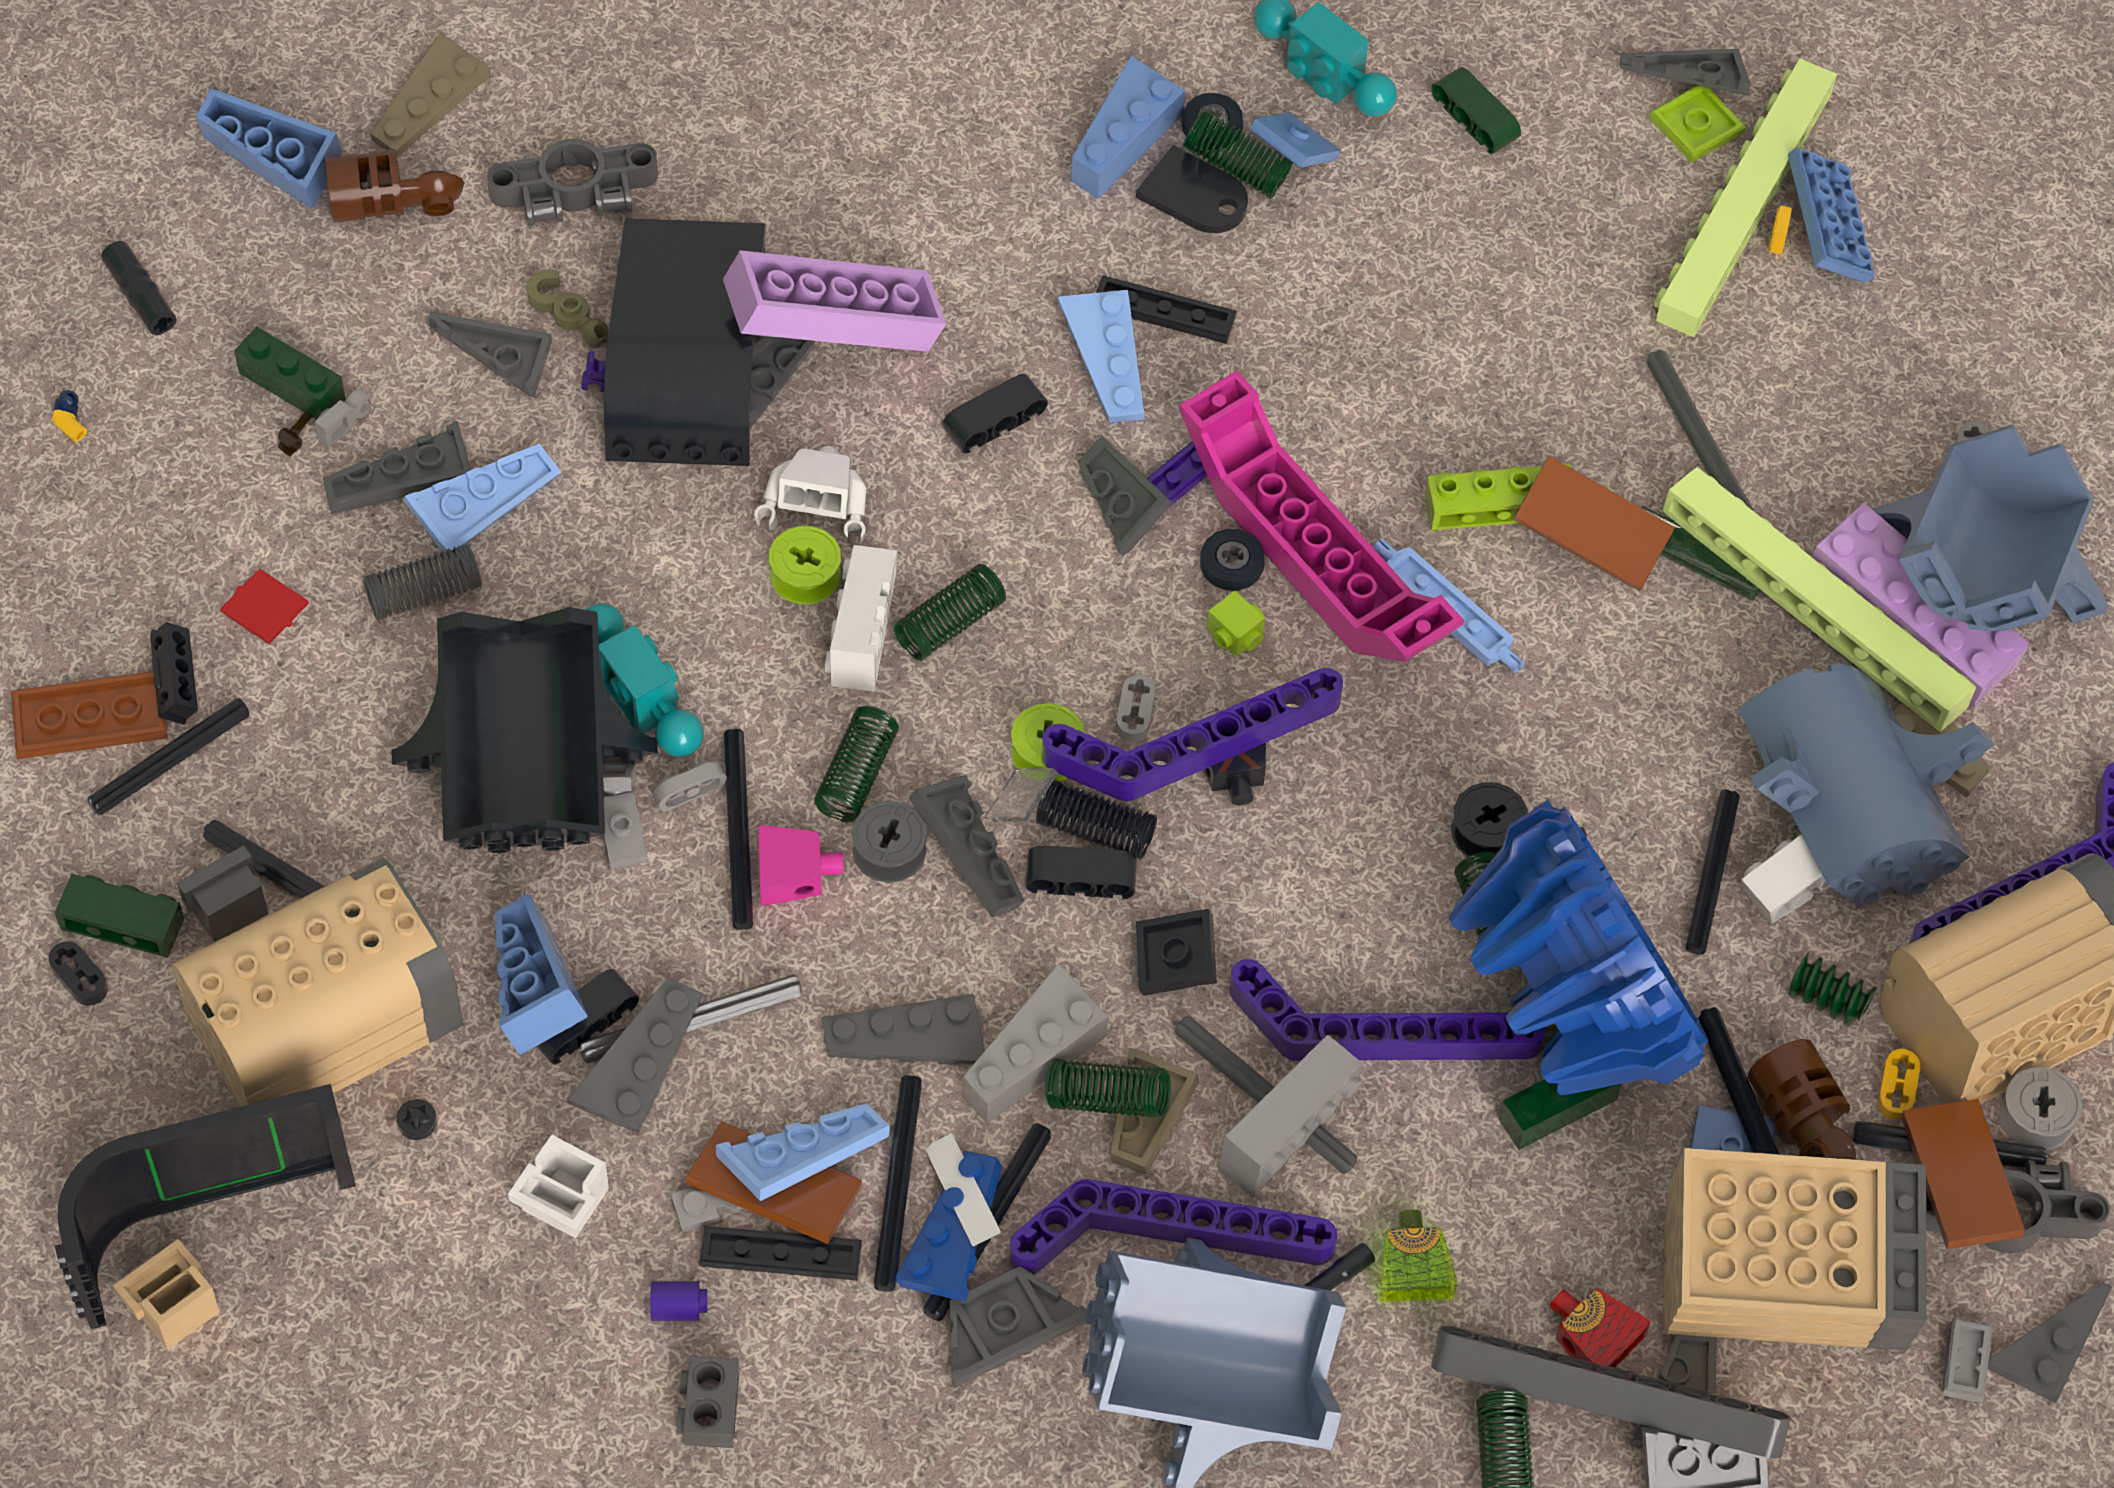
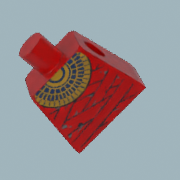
(1598, 1327)

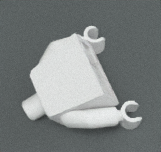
(816, 485)

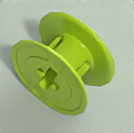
(805, 565)
(1029, 730)

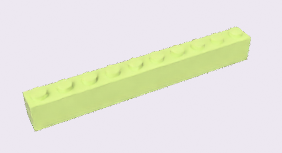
(1745, 199)
(1819, 599)

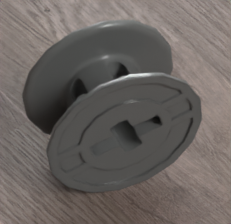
(877, 826)

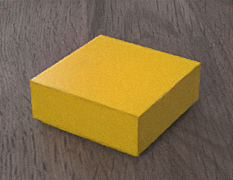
(1780, 229)

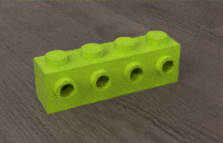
(1477, 496)

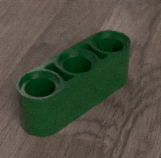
(1477, 109)

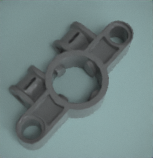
(614, 171)
(2053, 1205)

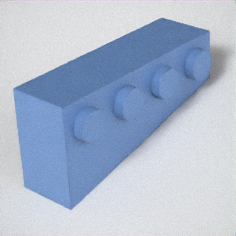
(1126, 126)
(270, 143)
(535, 981)

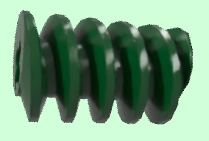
(1831, 990)

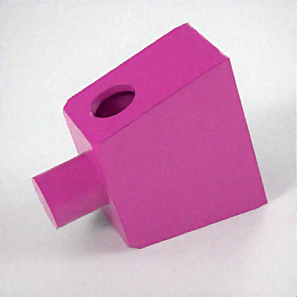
(793, 864)

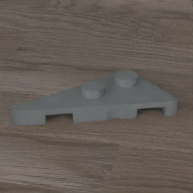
(2049, 1352)

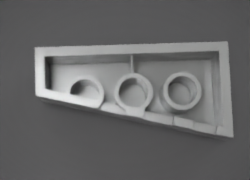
(1051, 1025)
(1289, 1115)

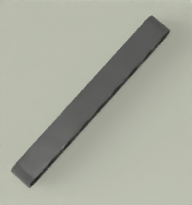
(1611, 1392)

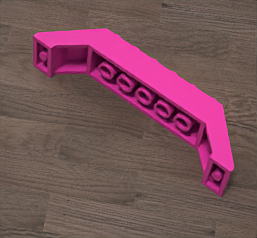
(1306, 531)

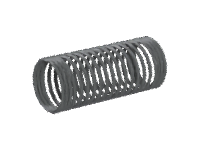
(377, 596)

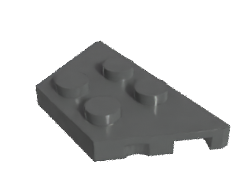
(1005, 1322)

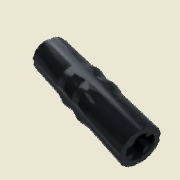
(138, 287)

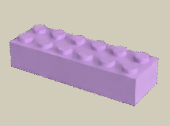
(834, 301)
(1866, 556)

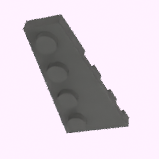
(960, 832)

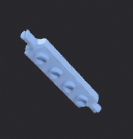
(1479, 632)

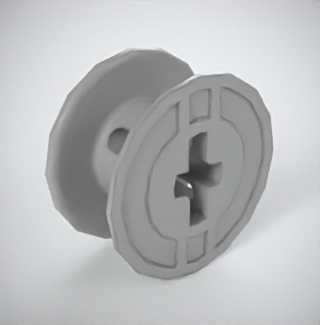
(2059, 1102)

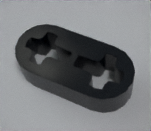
(84, 968)

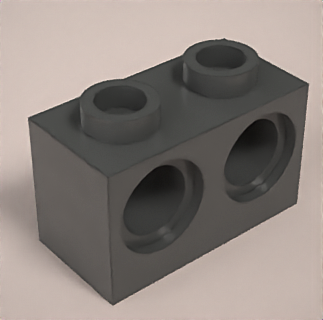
(715, 1402)

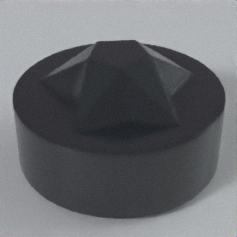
(416, 1119)

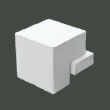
(561, 1186)

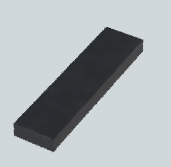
(1174, 310)
(780, 1253)

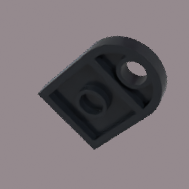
(1194, 192)

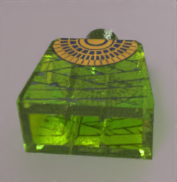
(1416, 1262)

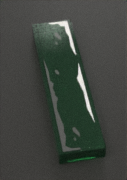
(1695, 556)

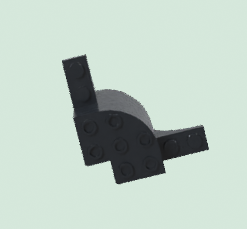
(521, 731)

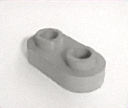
(688, 786)

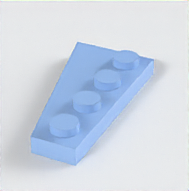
(1107, 348)
(472, 502)
(803, 1150)

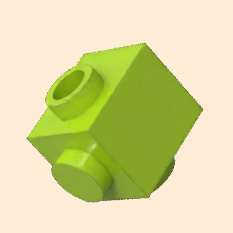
(1236, 624)

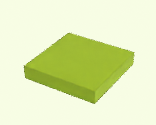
(1697, 122)

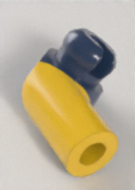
(65, 415)

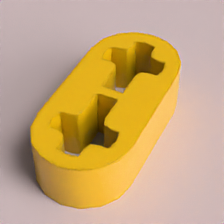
(1890, 1082)

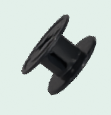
(1486, 803)

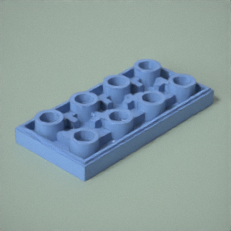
(1831, 215)

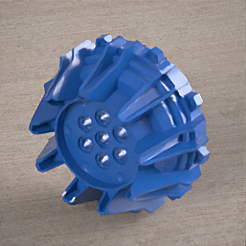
(1584, 958)

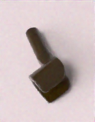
(289, 438)

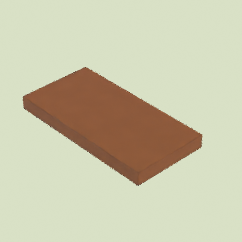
(1594, 523)
(86, 715)
(1963, 1174)
(809, 1206)

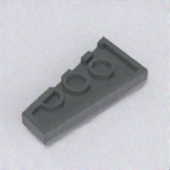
(772, 366)
(399, 472)
(921, 1031)
(636, 1064)

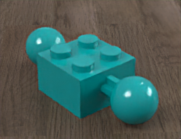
(1326, 54)
(643, 684)

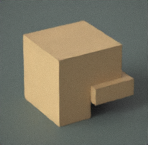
(169, 1294)

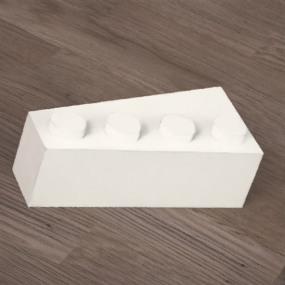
(861, 618)
(1783, 880)

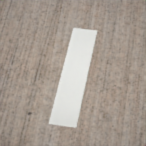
(973, 1210)

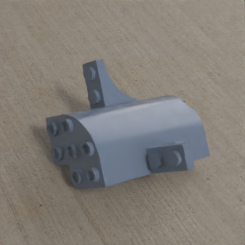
(1999, 535)
(1859, 780)
(1213, 1353)

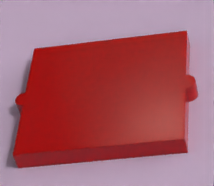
(264, 606)

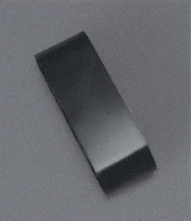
(994, 412)
(1081, 871)
(604, 1003)

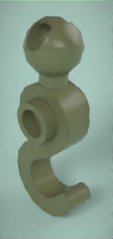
(569, 309)

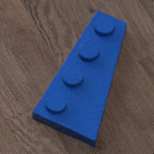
(942, 1251)

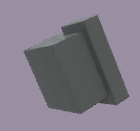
(225, 894)

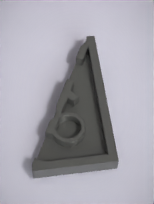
(1707, 68)
(508, 351)

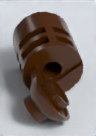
(386, 192)
(1803, 1100)

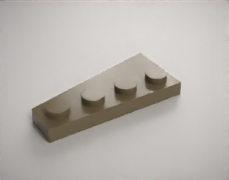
(432, 90)

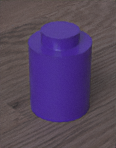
(677, 1301)

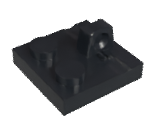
(1176, 952)

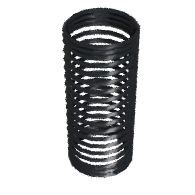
(1114, 818)

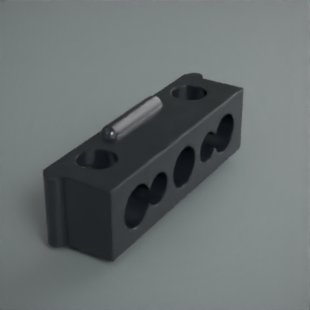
(173, 673)

